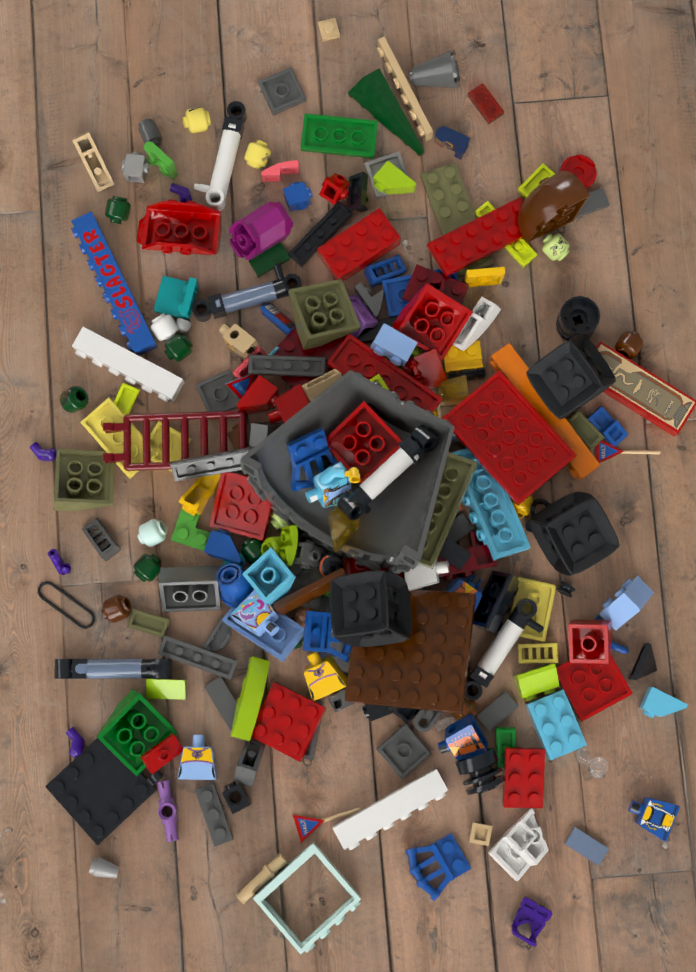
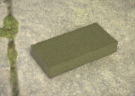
(585, 429)
(148, 623)

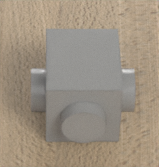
(135, 167)

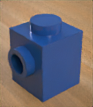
(297, 196)

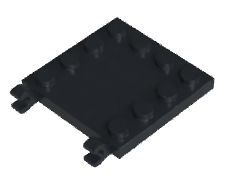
(100, 790)

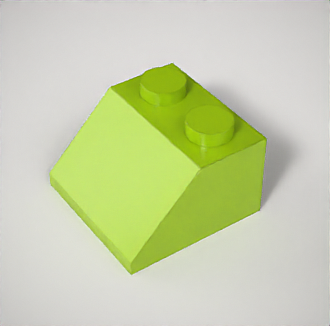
(536, 681)

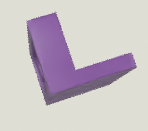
(363, 314)

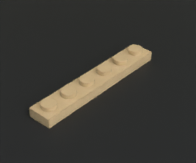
(407, 95)

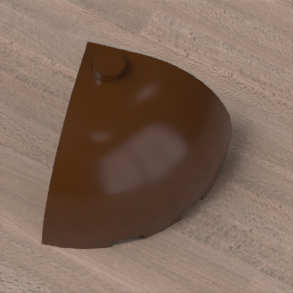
(551, 205)

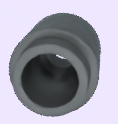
(149, 132)

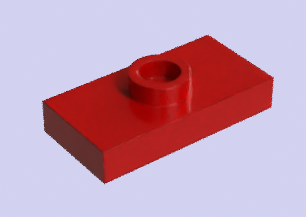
(162, 753)

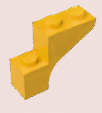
(197, 495)

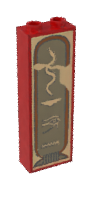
(646, 392)

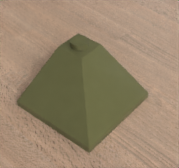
(322, 313)
(82, 480)

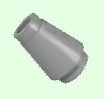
(103, 868)

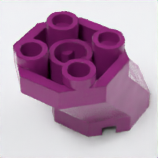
(260, 230)

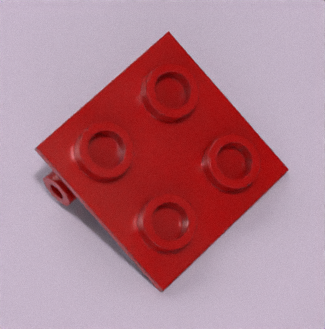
(426, 369)

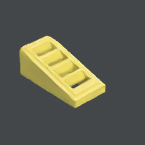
(555, 653)

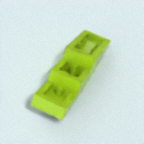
(250, 699)

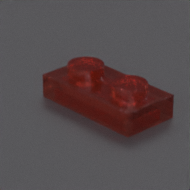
(485, 103)

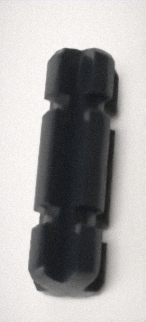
(470, 373)

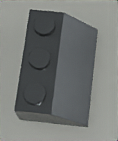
(189, 588)

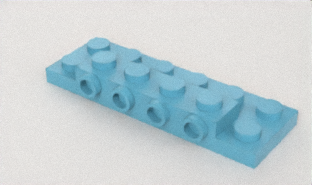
(493, 513)

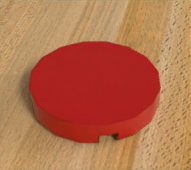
(582, 168)

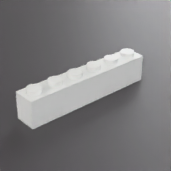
(128, 364)
(389, 809)

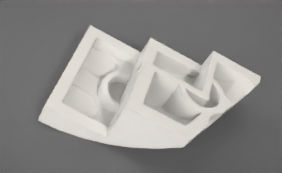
(520, 846)

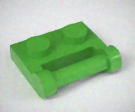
(160, 159)

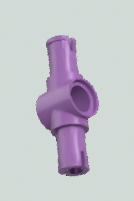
(168, 821)

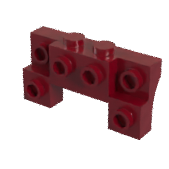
(479, 559)

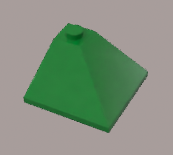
(134, 730)

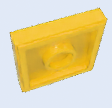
(484, 277)

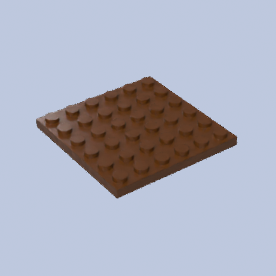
(428, 667)

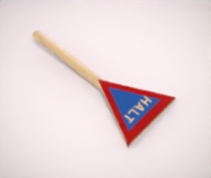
(605, 451)
(307, 825)

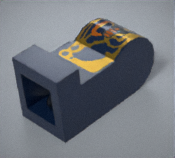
(452, 140)

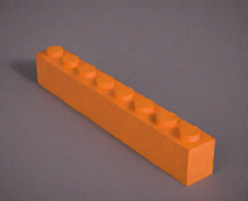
(515, 370)

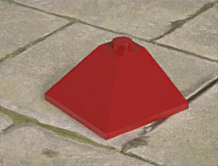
(432, 320)

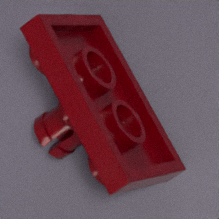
(446, 285)

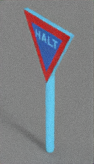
(241, 385)

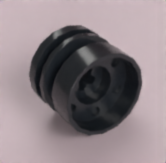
(581, 310)
(480, 772)

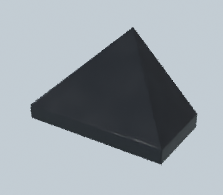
(644, 664)

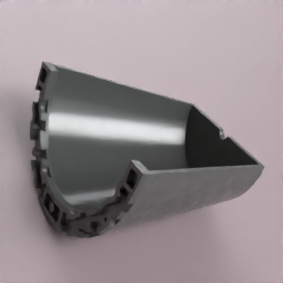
(399, 516)

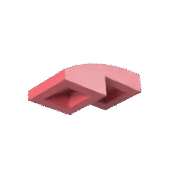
(274, 173)

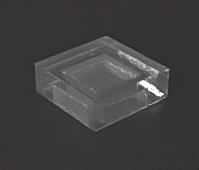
(443, 723)

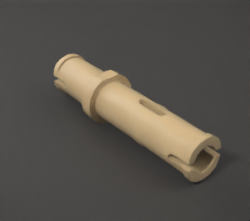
(269, 871)

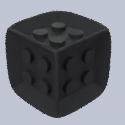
(570, 376)
(574, 533)
(370, 608)

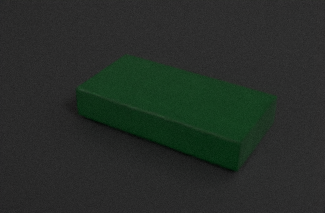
(265, 262)

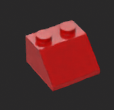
(259, 397)
(590, 641)

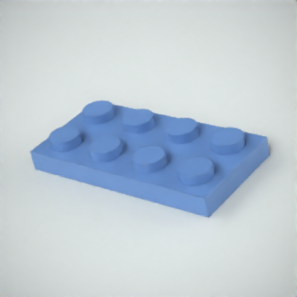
(278, 645)

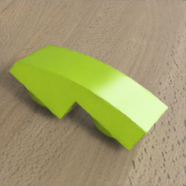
(290, 539)

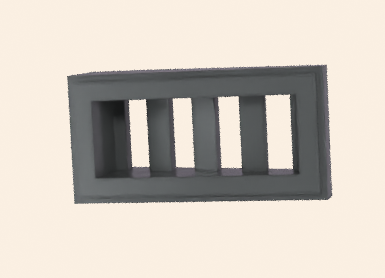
(109, 548)

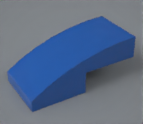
(609, 428)

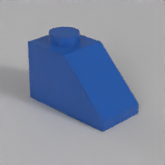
(223, 547)

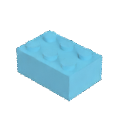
(555, 724)

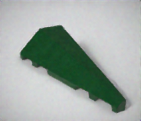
(377, 97)

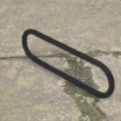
(71, 598)

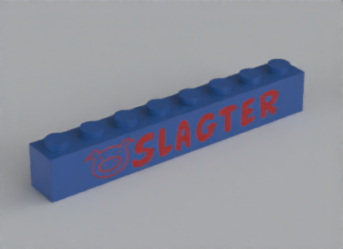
(116, 289)

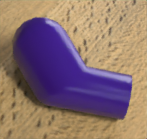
(77, 742)

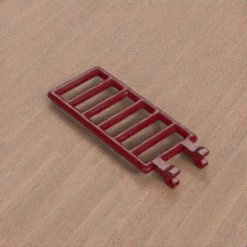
(165, 417)

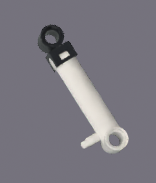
(232, 133)

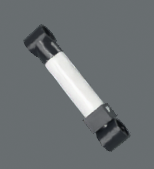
(410, 452)
(503, 642)

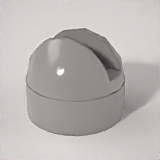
(183, 325)

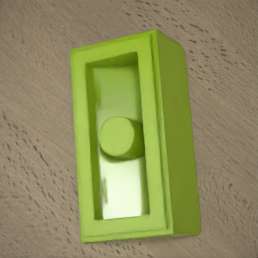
(166, 689)

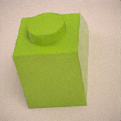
(393, 181)

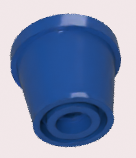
(233, 585)

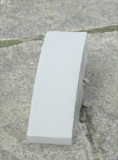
(479, 321)

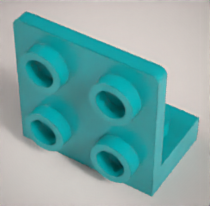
(176, 297)

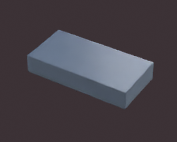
(586, 846)

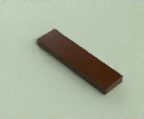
(307, 593)

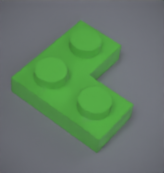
(187, 533)

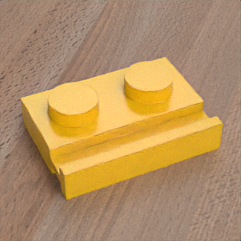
(460, 360)

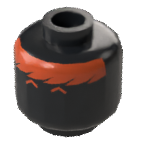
(327, 560)

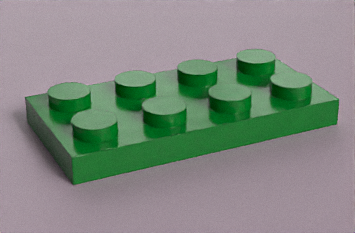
(339, 136)

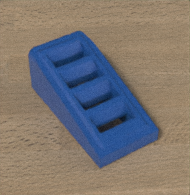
(374, 268)

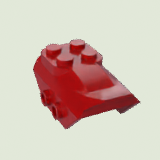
(180, 228)

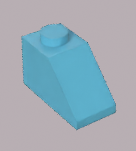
(659, 703)

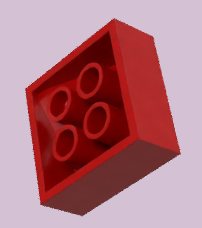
(363, 441)

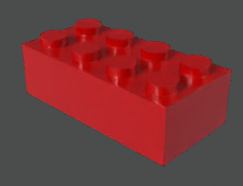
(359, 246)

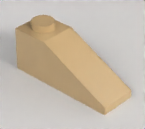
(93, 161)

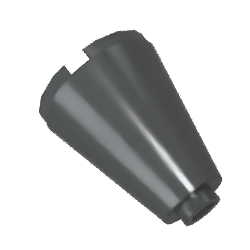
(437, 72)

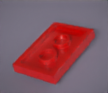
(524, 777)

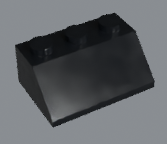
(495, 601)

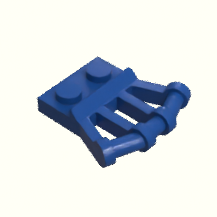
(302, 451)
(318, 635)
(449, 857)

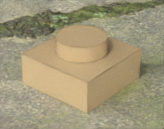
(328, 29)
(480, 833)

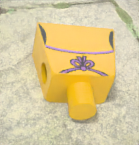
(323, 676)

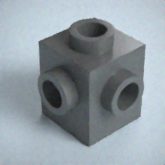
(307, 555)

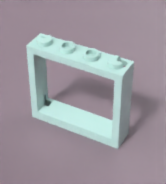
(323, 930)

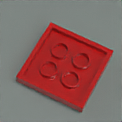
(240, 508)
(592, 686)
(287, 721)

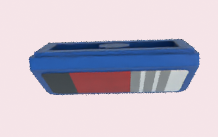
(277, 318)

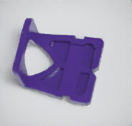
(531, 914)

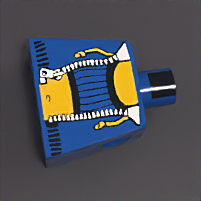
(655, 816)

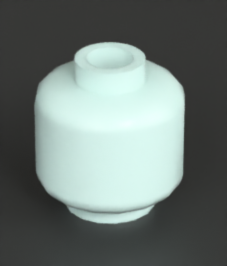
(152, 532)

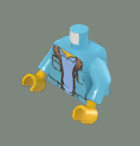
(332, 484)

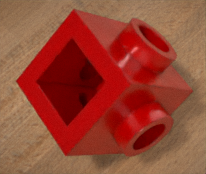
(334, 188)

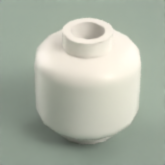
(164, 327)

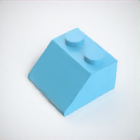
(270, 577)

